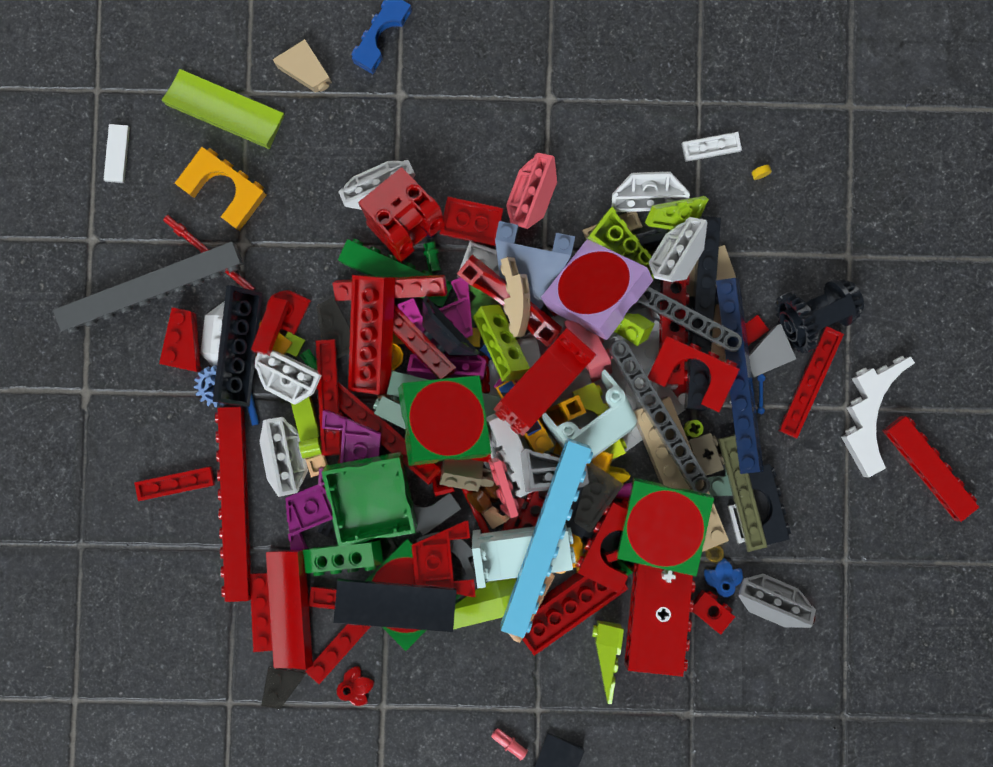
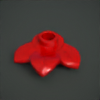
(358, 687)

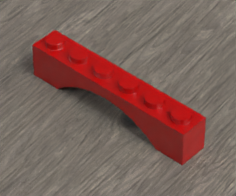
(487, 281)

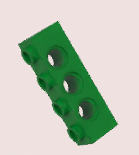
(315, 558)

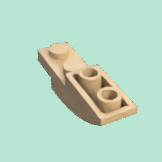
(518, 305)

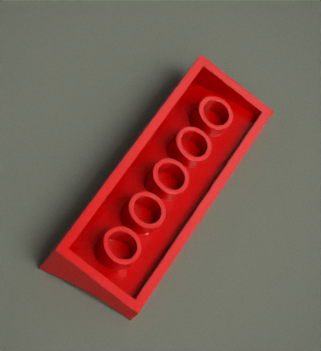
(371, 334)
(566, 608)
(289, 609)

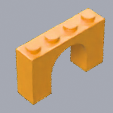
(207, 165)

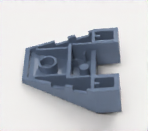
(539, 265)

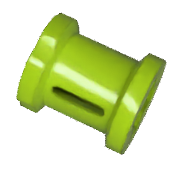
(699, 430)

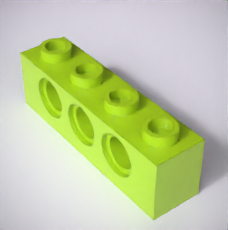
(501, 343)

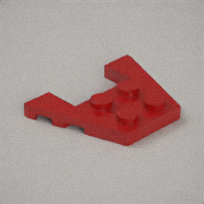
(434, 564)

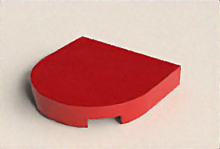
(296, 309)

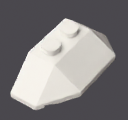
(368, 180)
(647, 189)
(679, 250)
(211, 334)
(286, 376)
(282, 456)

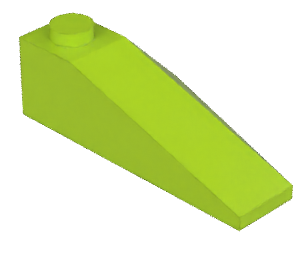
(608, 645)

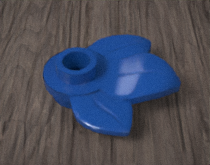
(723, 575)

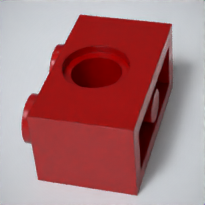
(718, 621)

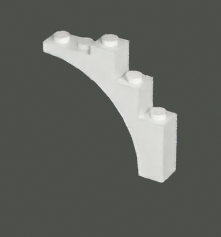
(872, 387)

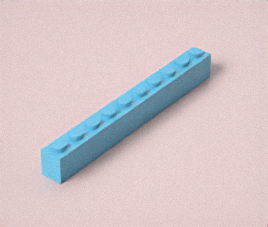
(545, 538)

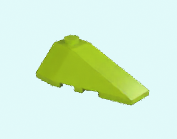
(486, 606)

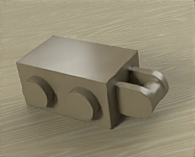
(465, 474)

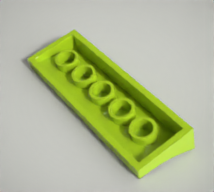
(223, 108)

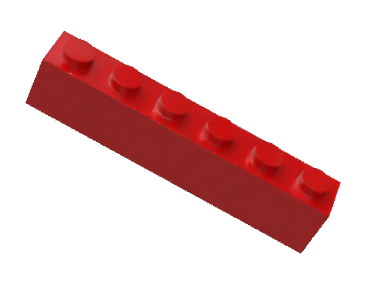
(930, 468)

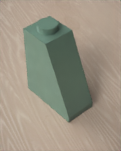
(389, 410)

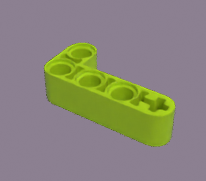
(307, 428)

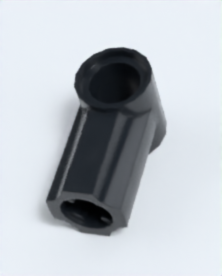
(652, 238)

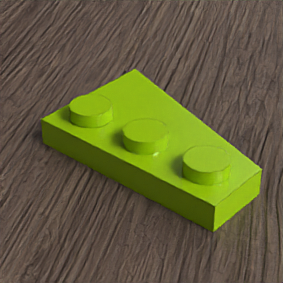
(674, 213)

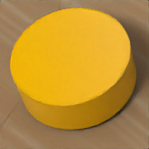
(761, 172)

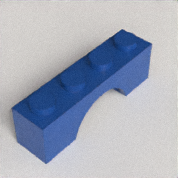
(392, 14)

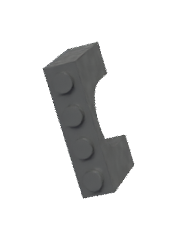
(433, 515)

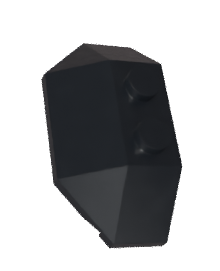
(444, 332)

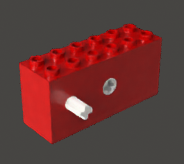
(654, 640)

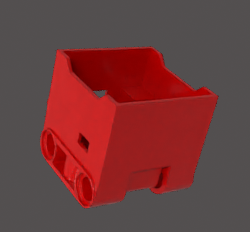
(407, 219)

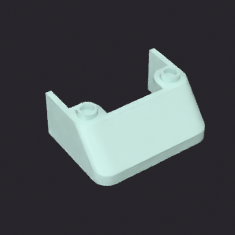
(605, 428)

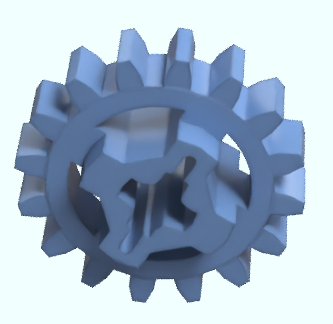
(207, 392)

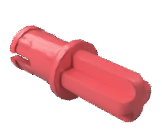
(509, 744)

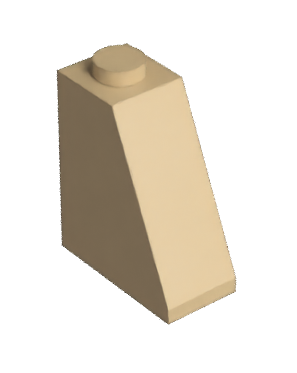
(303, 66)

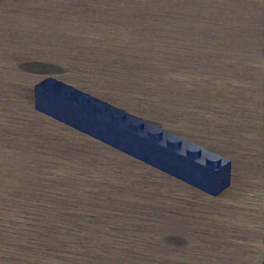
(742, 390)

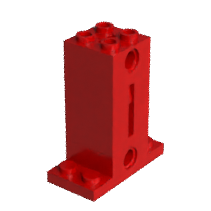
(544, 382)

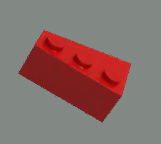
(181, 341)

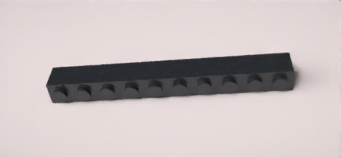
(703, 303)

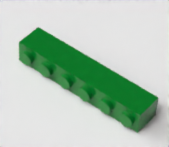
(375, 264)

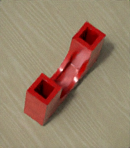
(722, 373)
(591, 563)

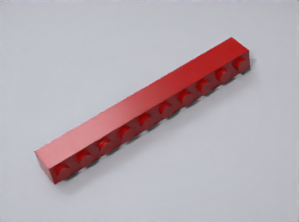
(234, 503)

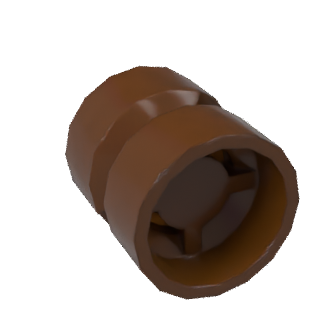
(482, 499)

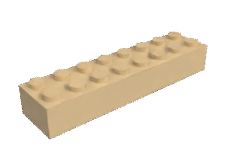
(667, 469)

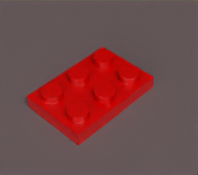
(471, 221)

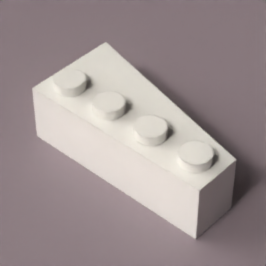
(507, 447)

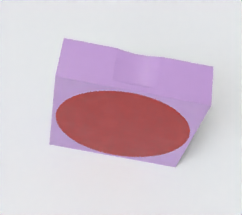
(597, 288)

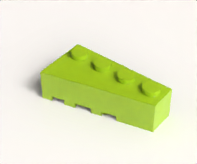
(614, 235)

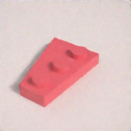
(509, 504)

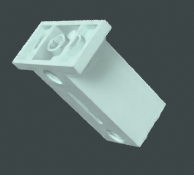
(502, 552)

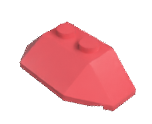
(532, 191)

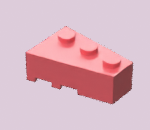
(594, 342)

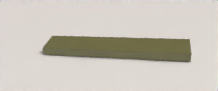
(742, 496)

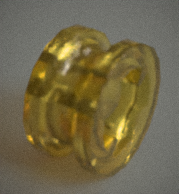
(716, 559)

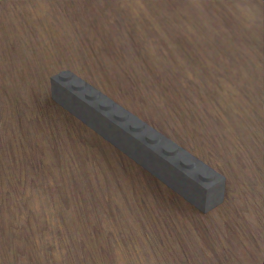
(148, 287)

